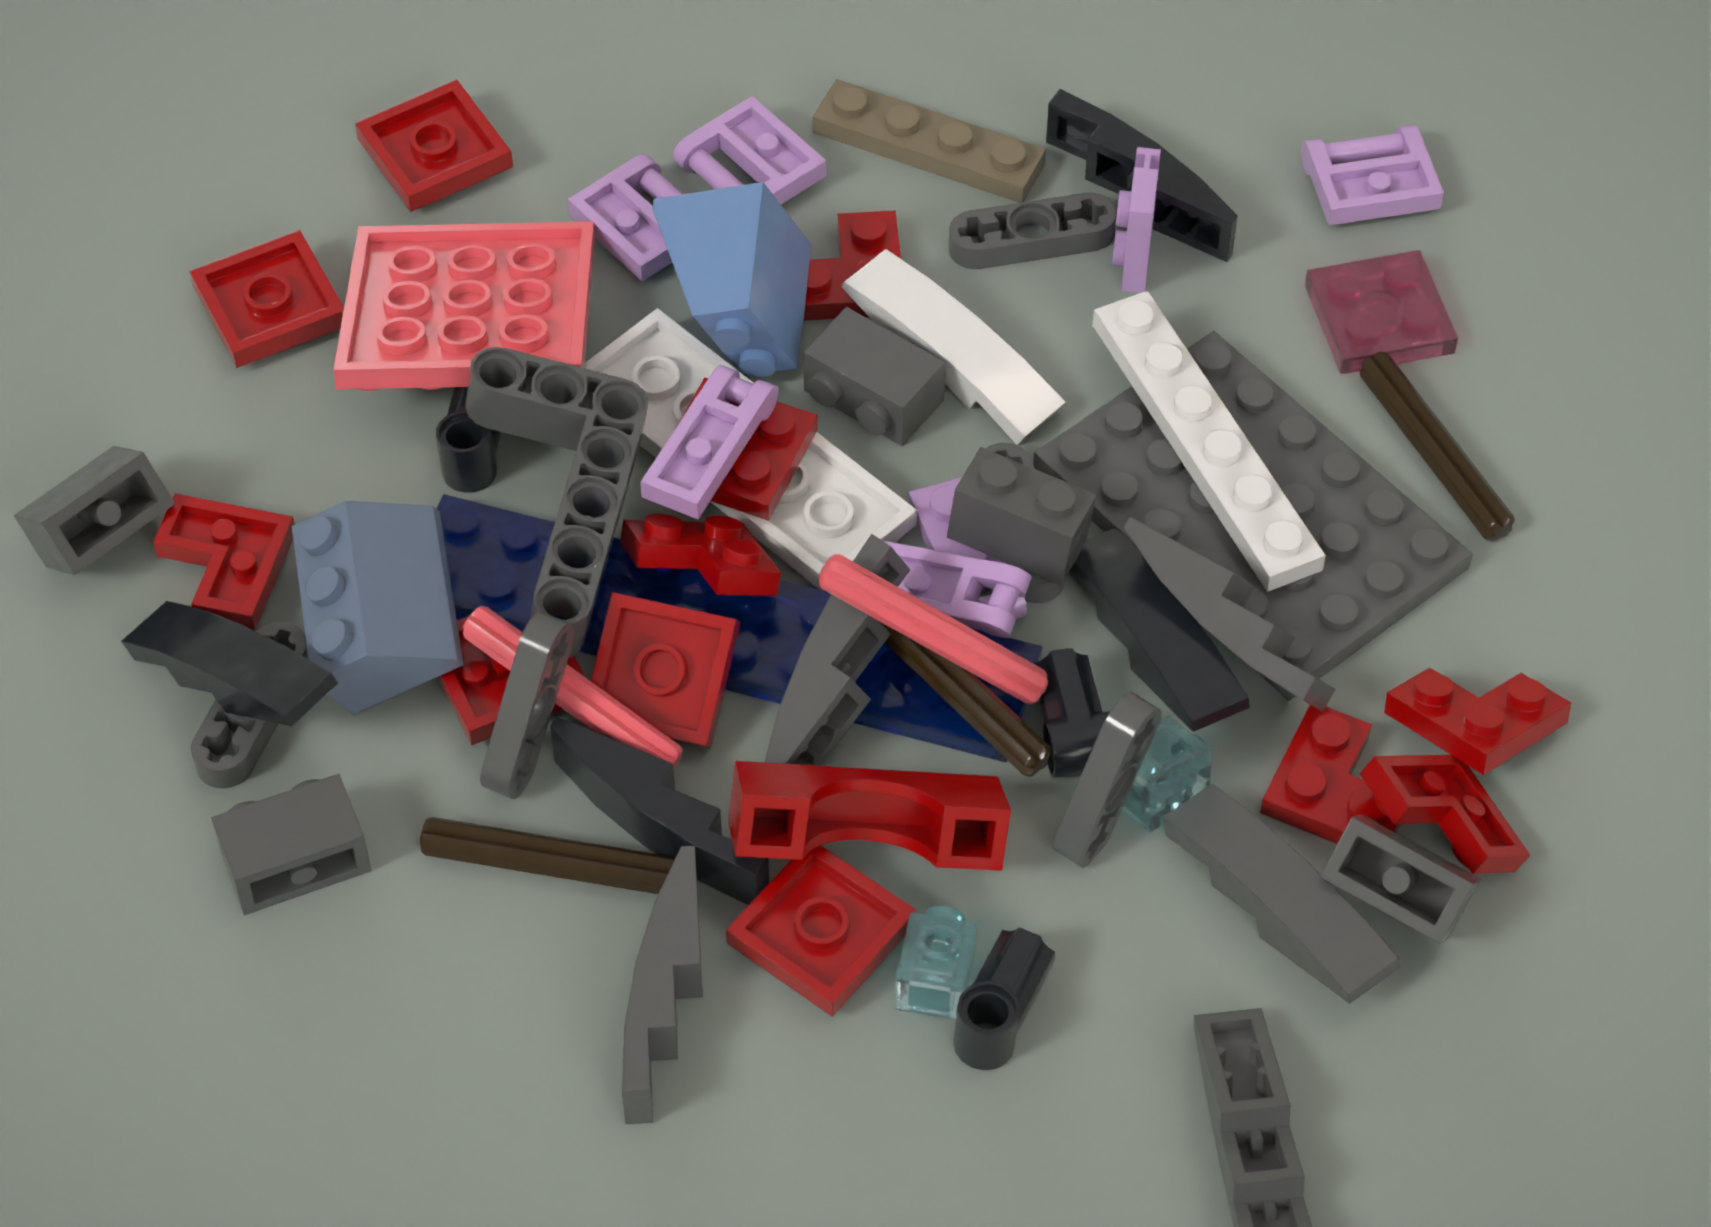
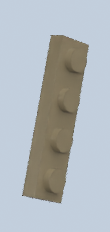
(929, 141)

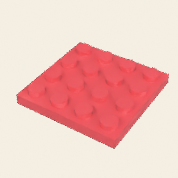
(444, 292)

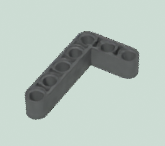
(579, 412)

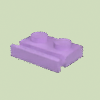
(1137, 214)

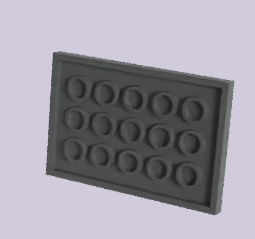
(1376, 541)

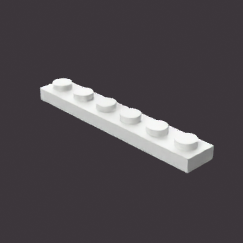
(1208, 441)

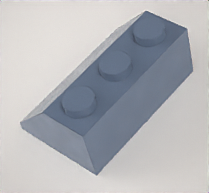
(376, 599)

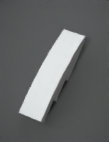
(977, 360)

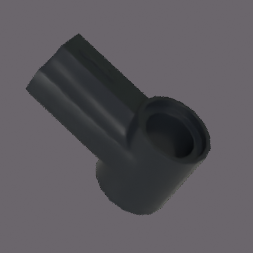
(465, 448)
(1069, 711)
(1001, 997)

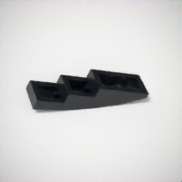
(1183, 202)
(1161, 636)
(234, 663)
(642, 800)

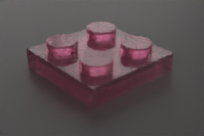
(1380, 307)

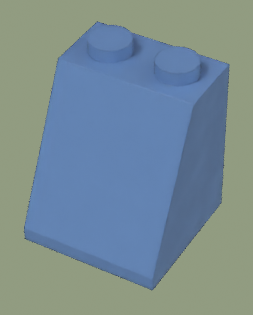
(740, 272)

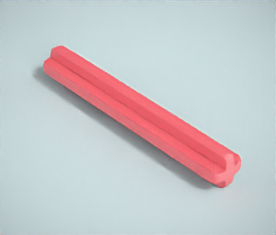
(933, 629)
(576, 693)

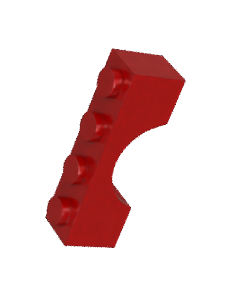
(797, 807)

